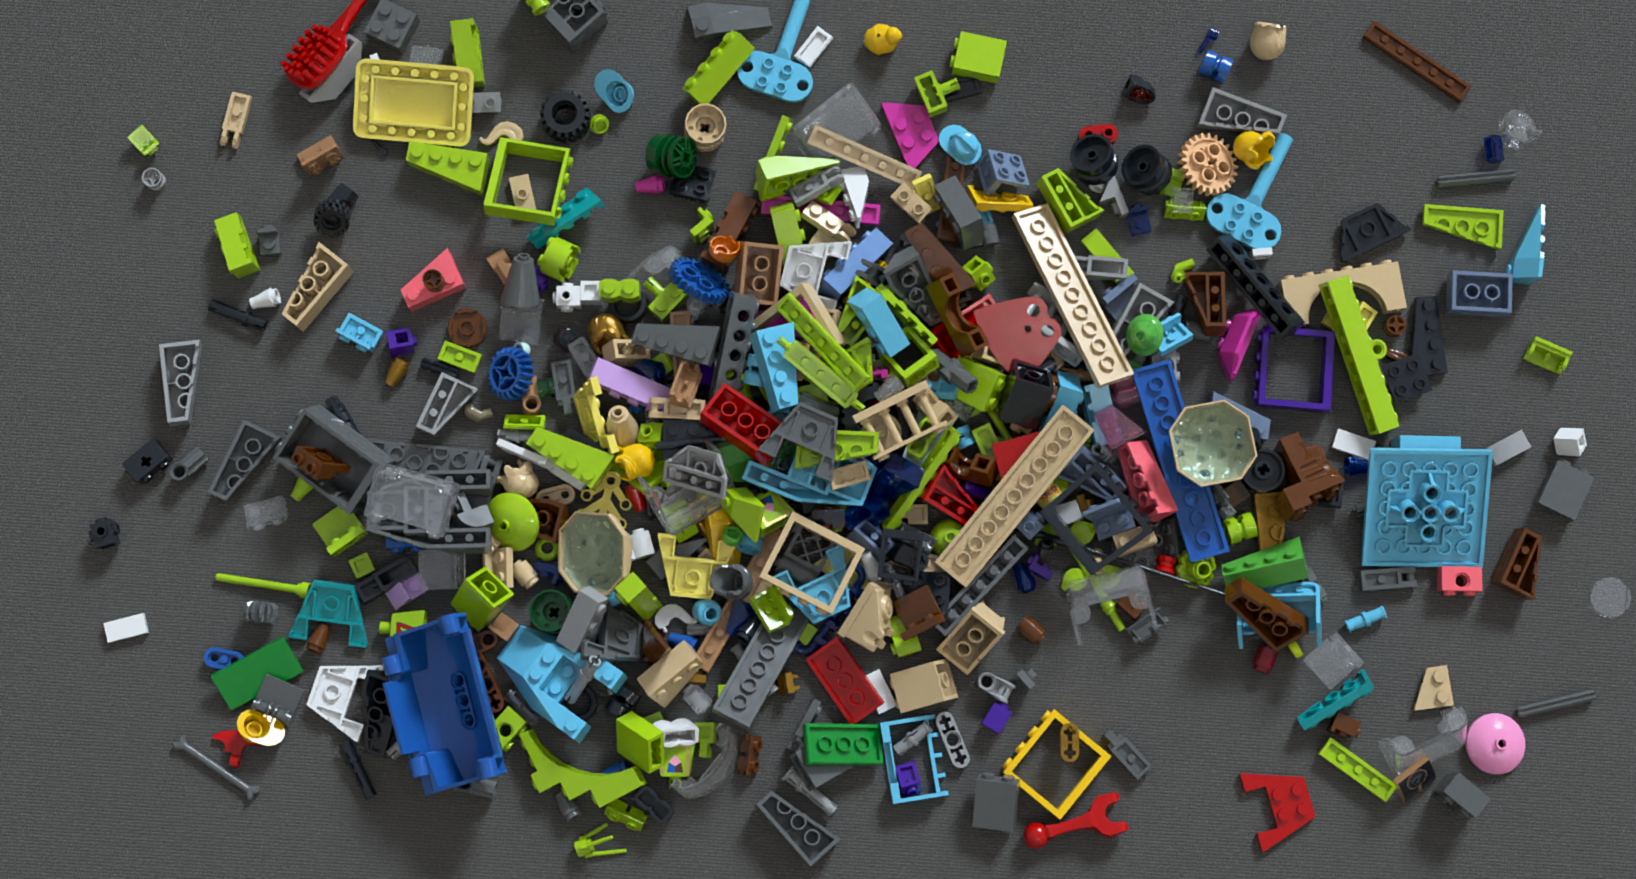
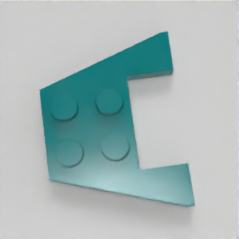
(333, 604)

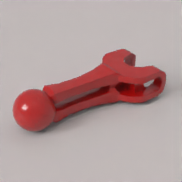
(1038, 835)

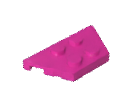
(911, 131)

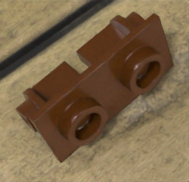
(751, 746)

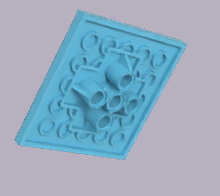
(1400, 480)

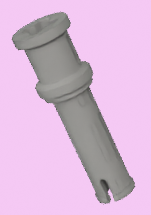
(814, 795)

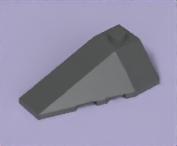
(715, 20)
(908, 280)

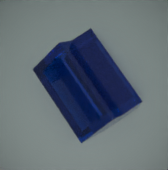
(1497, 147)

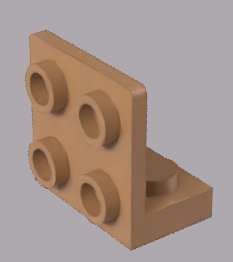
(320, 155)

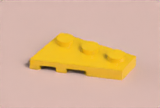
(998, 202)

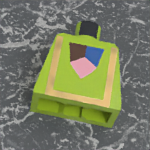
(775, 511)
(677, 762)

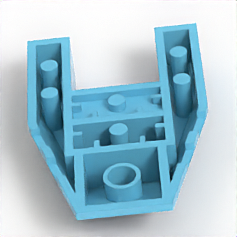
(803, 485)
(546, 672)

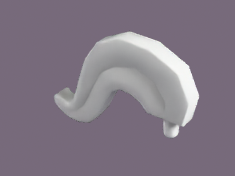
(669, 612)

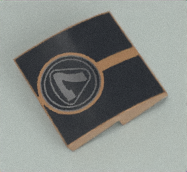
(1414, 779)

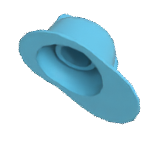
(614, 90)
(960, 144)

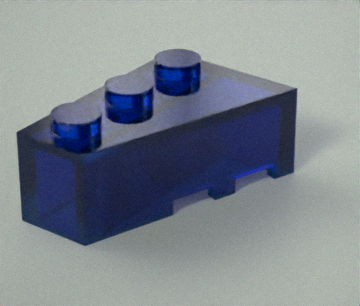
(895, 477)

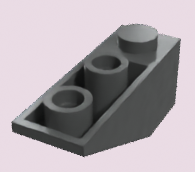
(686, 549)

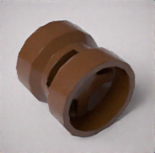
(430, 279)

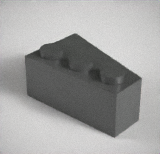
(960, 212)

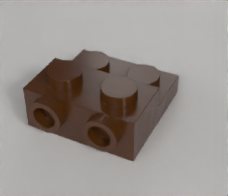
(318, 462)

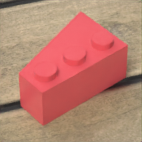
(419, 296)

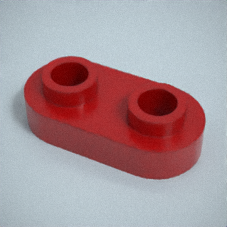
(1100, 129)

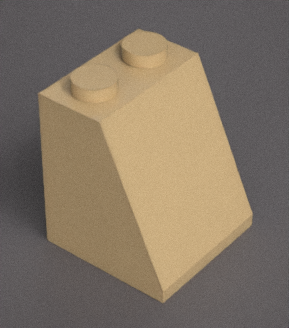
(923, 685)

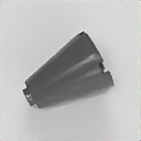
(521, 285)

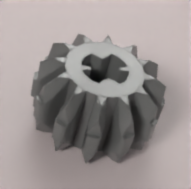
(260, 612)

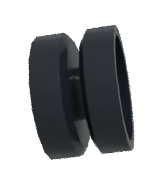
(1094, 159)
(1146, 169)
(1273, 472)

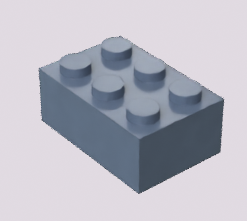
(1479, 293)

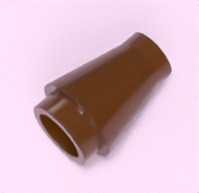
(318, 639)

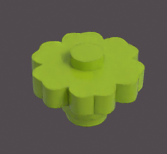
(1197, 572)

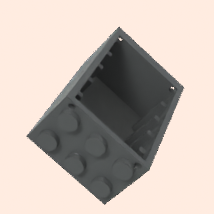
(322, 429)

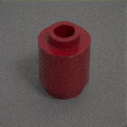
(1264, 659)

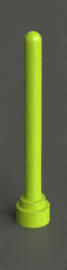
(300, 589)

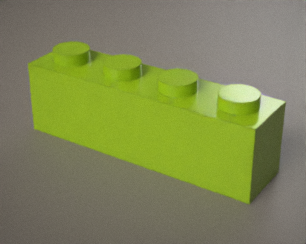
(718, 68)

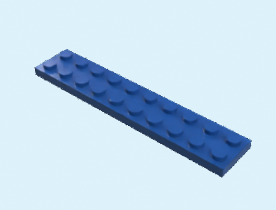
(1197, 510)

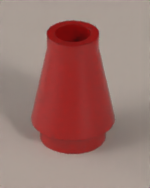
(636, 498)

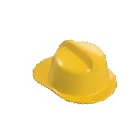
(259, 728)

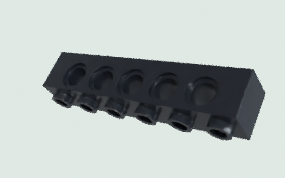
(1255, 286)

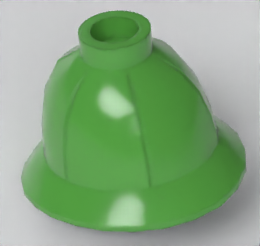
(1144, 334)

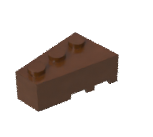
(1208, 300)
(1519, 564)

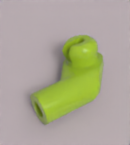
(1178, 271)

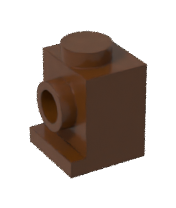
(1344, 726)

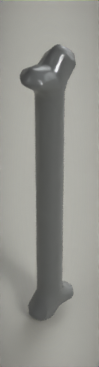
(248, 789)

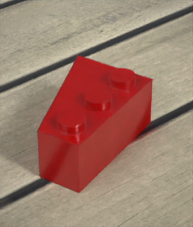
(948, 496)

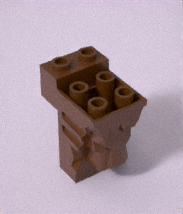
(1307, 475)

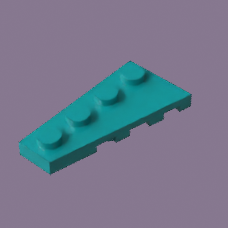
(571, 211)
(1336, 700)

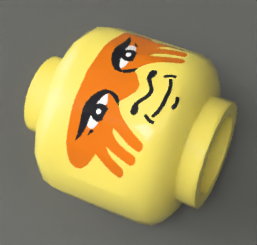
(1049, 495)

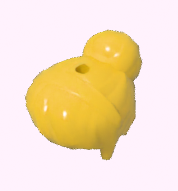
(886, 42)

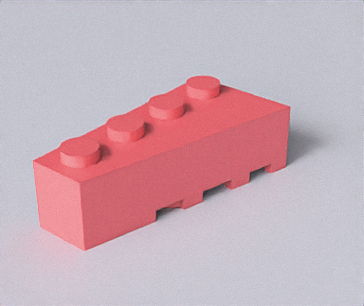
(1146, 480)

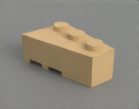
(670, 673)

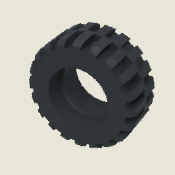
(864, 395)

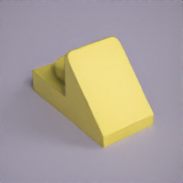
(925, 189)

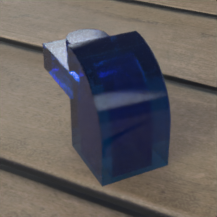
(874, 510)

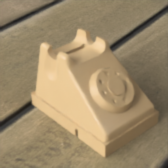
(870, 617)
(972, 637)

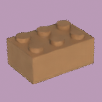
(759, 271)

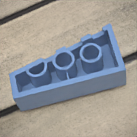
(840, 279)

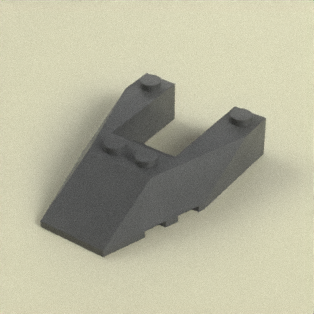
(458, 540)

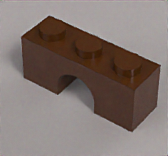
(980, 470)

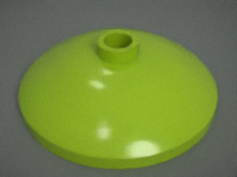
(519, 518)

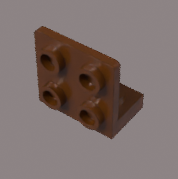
(918, 612)

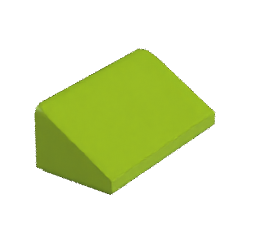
(529, 422)

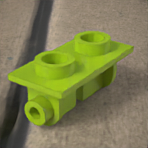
(1197, 214)
(617, 812)

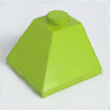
(744, 510)

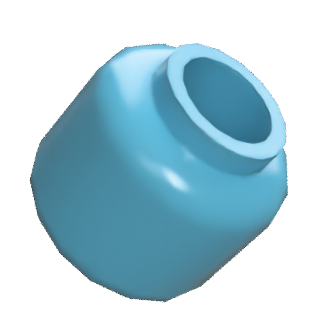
(706, 611)

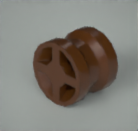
(1397, 323)

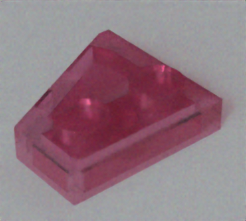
(1116, 427)

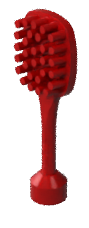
(320, 50)

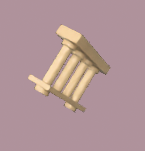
(901, 401)

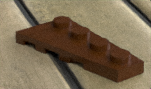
(936, 257)

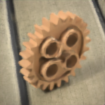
(1207, 164)

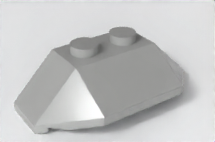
(339, 77)
(697, 471)

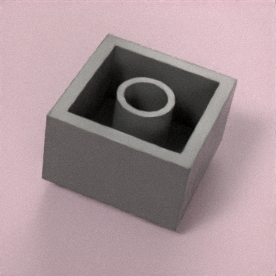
(392, 26)
(1461, 795)

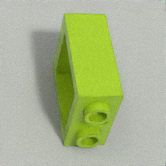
(917, 370)

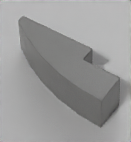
(1103, 267)

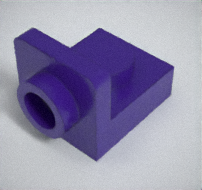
(1042, 570)
(909, 779)

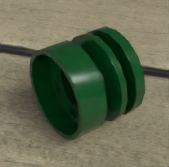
(671, 156)
(543, 608)

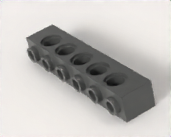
(736, 303)
(982, 584)

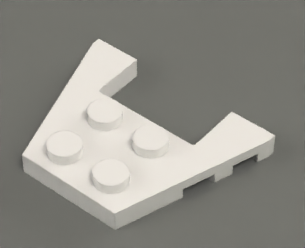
(806, 265)
(333, 694)

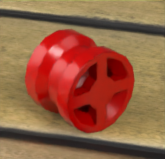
(1166, 564)

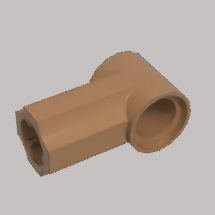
(500, 264)
(531, 396)

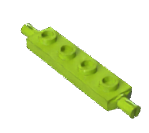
(820, 373)

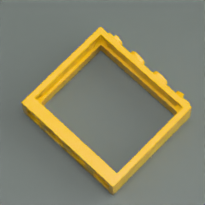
(1081, 785)

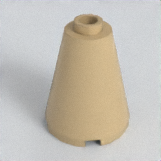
(622, 426)

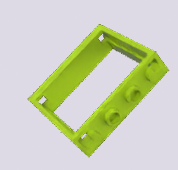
(534, 150)

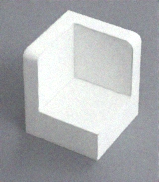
(590, 293)
(1570, 441)

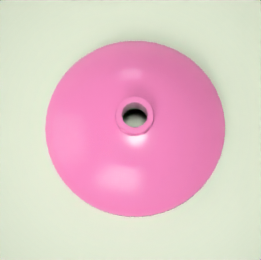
(1483, 745)

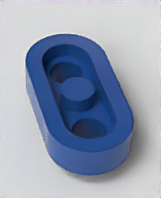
(225, 657)

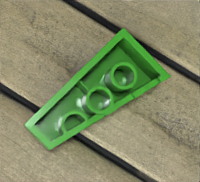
(1269, 566)

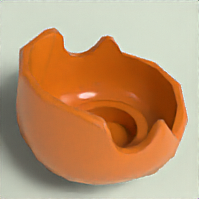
(724, 249)

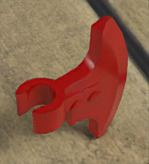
(234, 744)

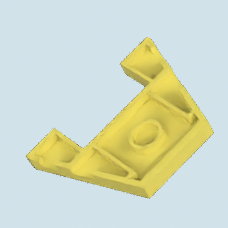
(589, 415)
(690, 575)

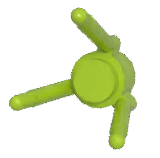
(585, 846)

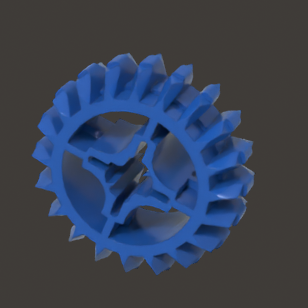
(510, 373)

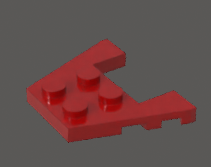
(1288, 803)

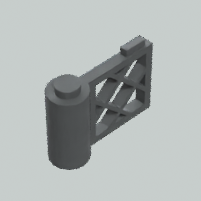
(798, 568)

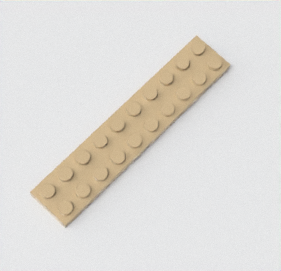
(1072, 295)
(1014, 495)

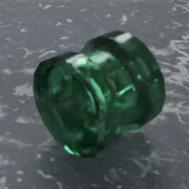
(546, 388)

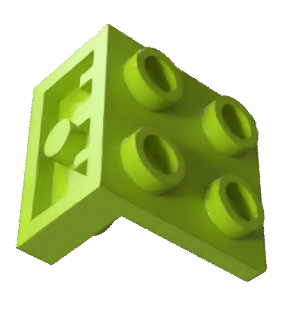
(339, 530)

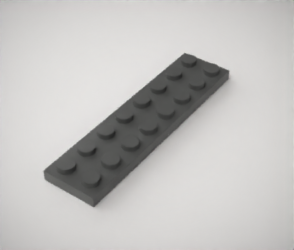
(759, 669)

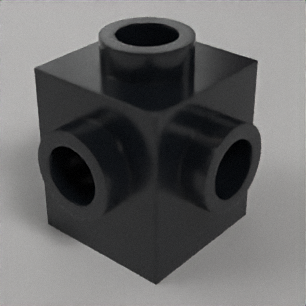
(104, 533)

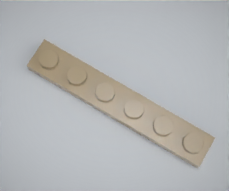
(863, 156)

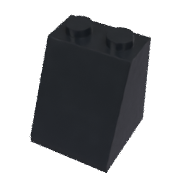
(1025, 395)

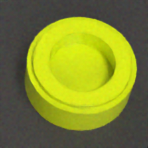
(1295, 649)

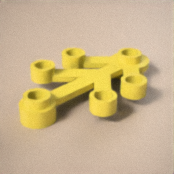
(605, 503)

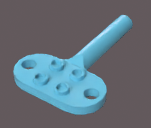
(776, 73)
(1246, 217)

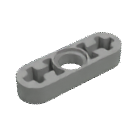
(953, 756)

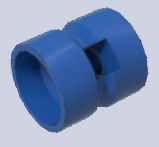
(1215, 66)

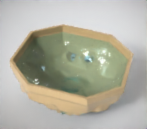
(1212, 443)
(594, 552)

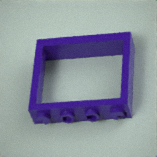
(1325, 380)

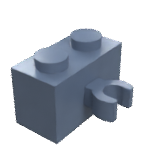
(870, 538)

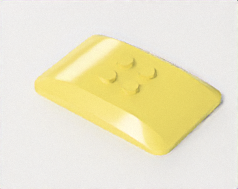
(413, 102)

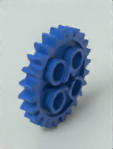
(699, 281)

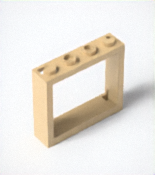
(806, 292)
(825, 533)

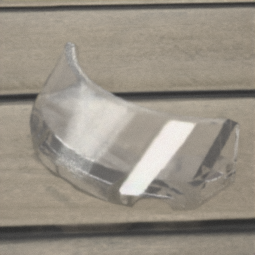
(716, 772)

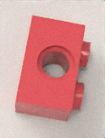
(1447, 580)

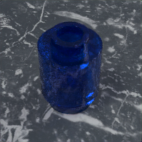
(650, 369)

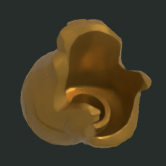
(604, 329)

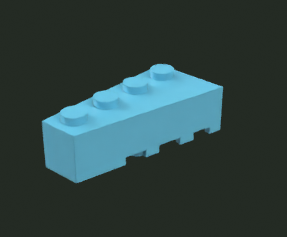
(776, 372)

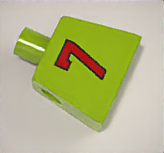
(403, 621)

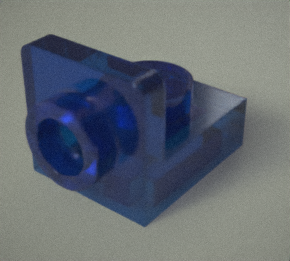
(1139, 220)
(546, 569)

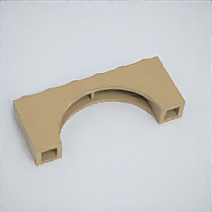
(1379, 280)

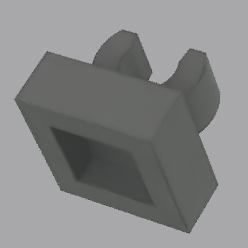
(1024, 680)

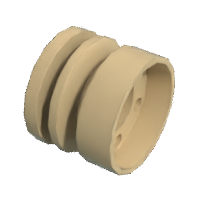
(705, 117)

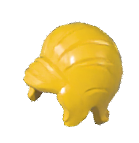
(1254, 148)
(635, 460)

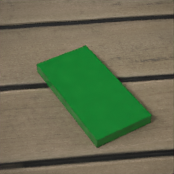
(243, 678)
(842, 744)

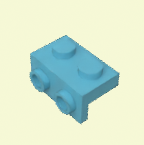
(360, 333)
(1174, 335)

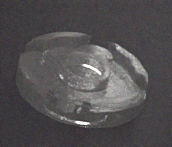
(1610, 597)

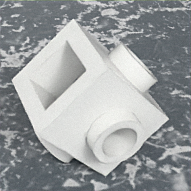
(570, 303)

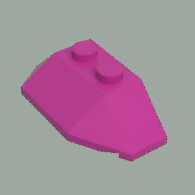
(1236, 340)

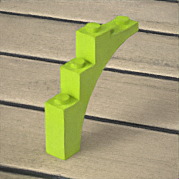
(575, 782)

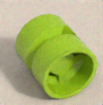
(1239, 528)

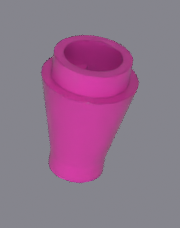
(652, 185)

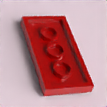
(844, 680)

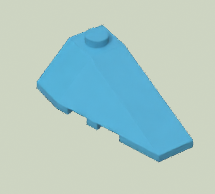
(1527, 259)

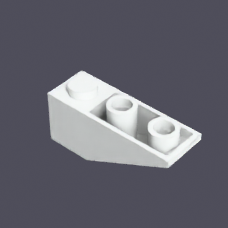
(855, 192)

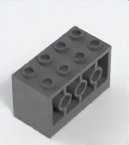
(574, 20)

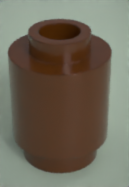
(1031, 630)

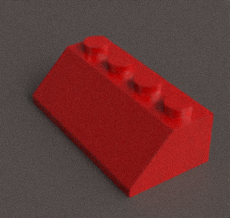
(740, 422)

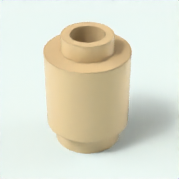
(525, 574)

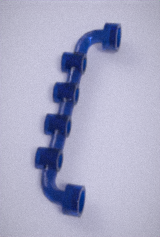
(831, 623)

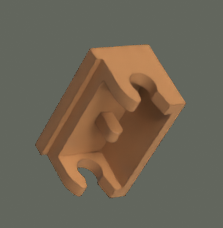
(685, 385)

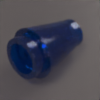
(1355, 465)
(1024, 579)

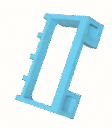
(894, 787)

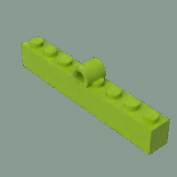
(1360, 355)

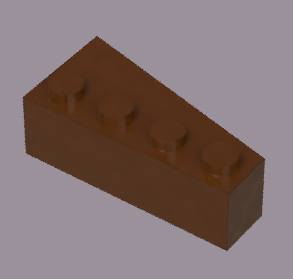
(734, 224)
(1265, 614)

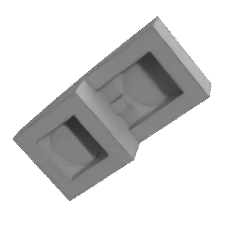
(1509, 447)

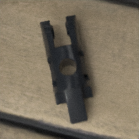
(340, 411)

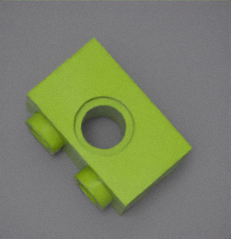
(515, 721)

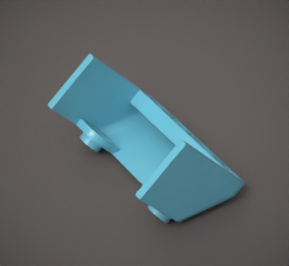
(1298, 595)

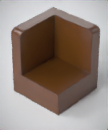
(1125, 605)

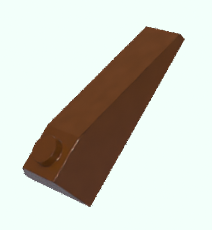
(551, 518)
(653, 644)

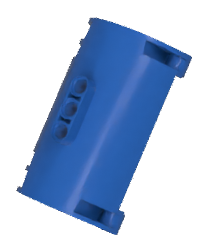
(441, 705)

